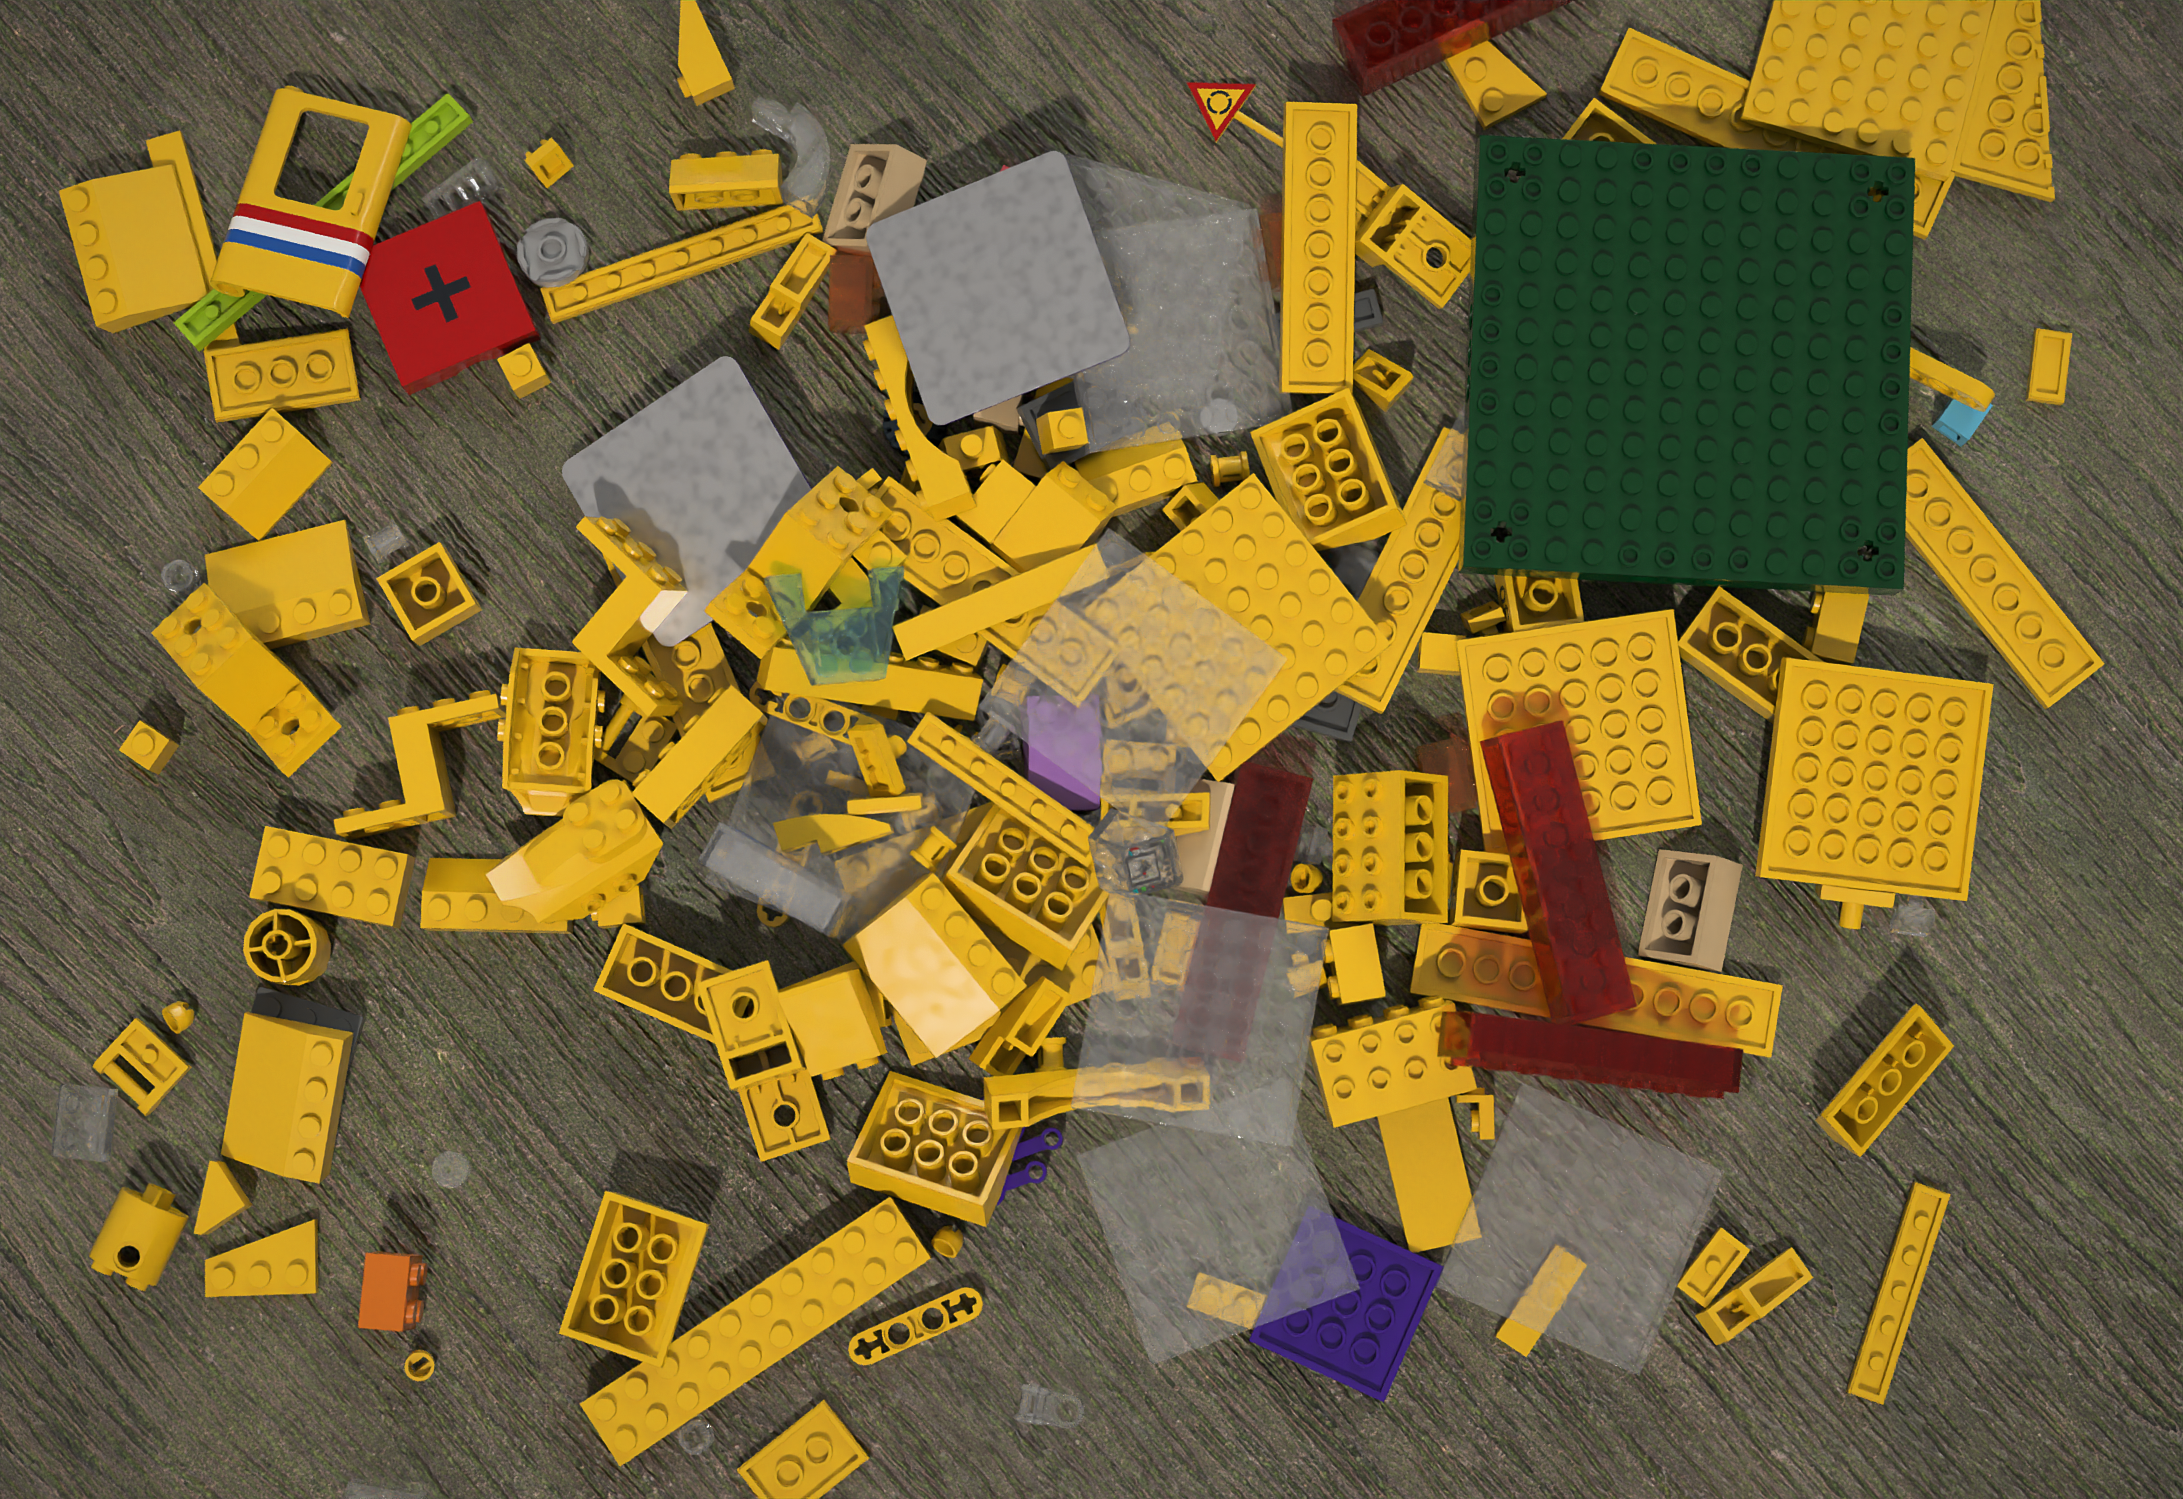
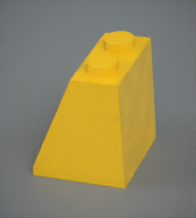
(1054, 520)
(834, 1023)

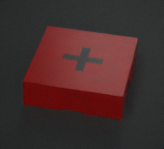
(445, 298)

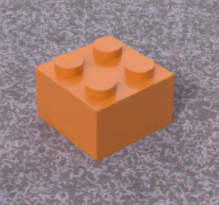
(392, 1291)

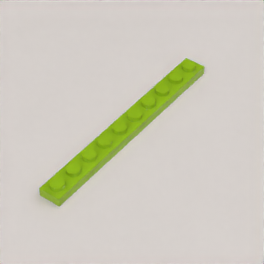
(427, 136)

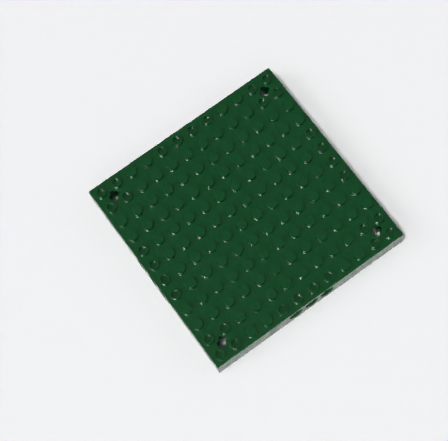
(1688, 365)

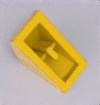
(1380, 379)
(220, 1199)

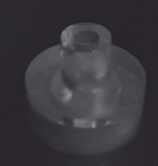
(459, 1167)

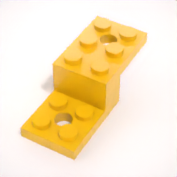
(1398, 231)

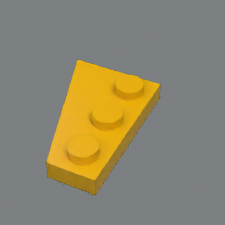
(1492, 84)
(268, 1266)

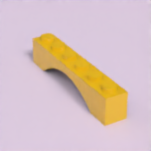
(940, 476)
(1027, 1097)

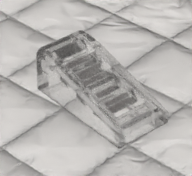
(468, 172)

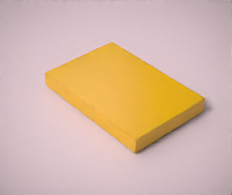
(805, 1458)

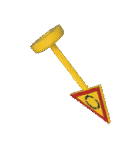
(1222, 103)

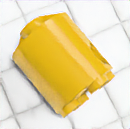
(287, 947)
(142, 1222)

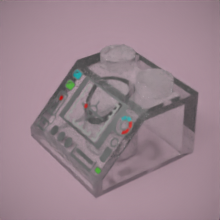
(1134, 854)

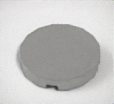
(552, 252)

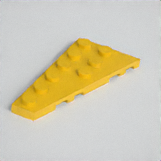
(2008, 112)

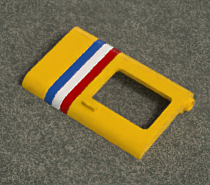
(299, 247)

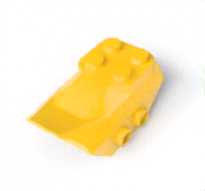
(550, 728)
(582, 859)

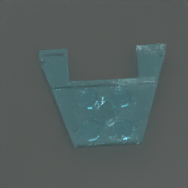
(842, 642)

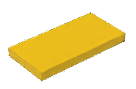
(281, 375)
(1426, 1173)

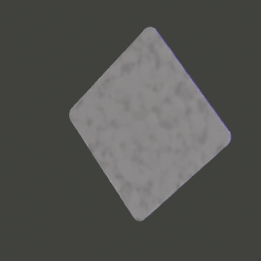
(998, 288)
(695, 482)

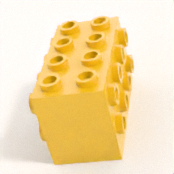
(1390, 848)
(1385, 1062)

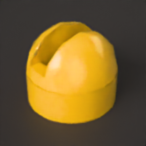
(1306, 878)
(178, 1016)
(947, 1241)
(424, 1371)

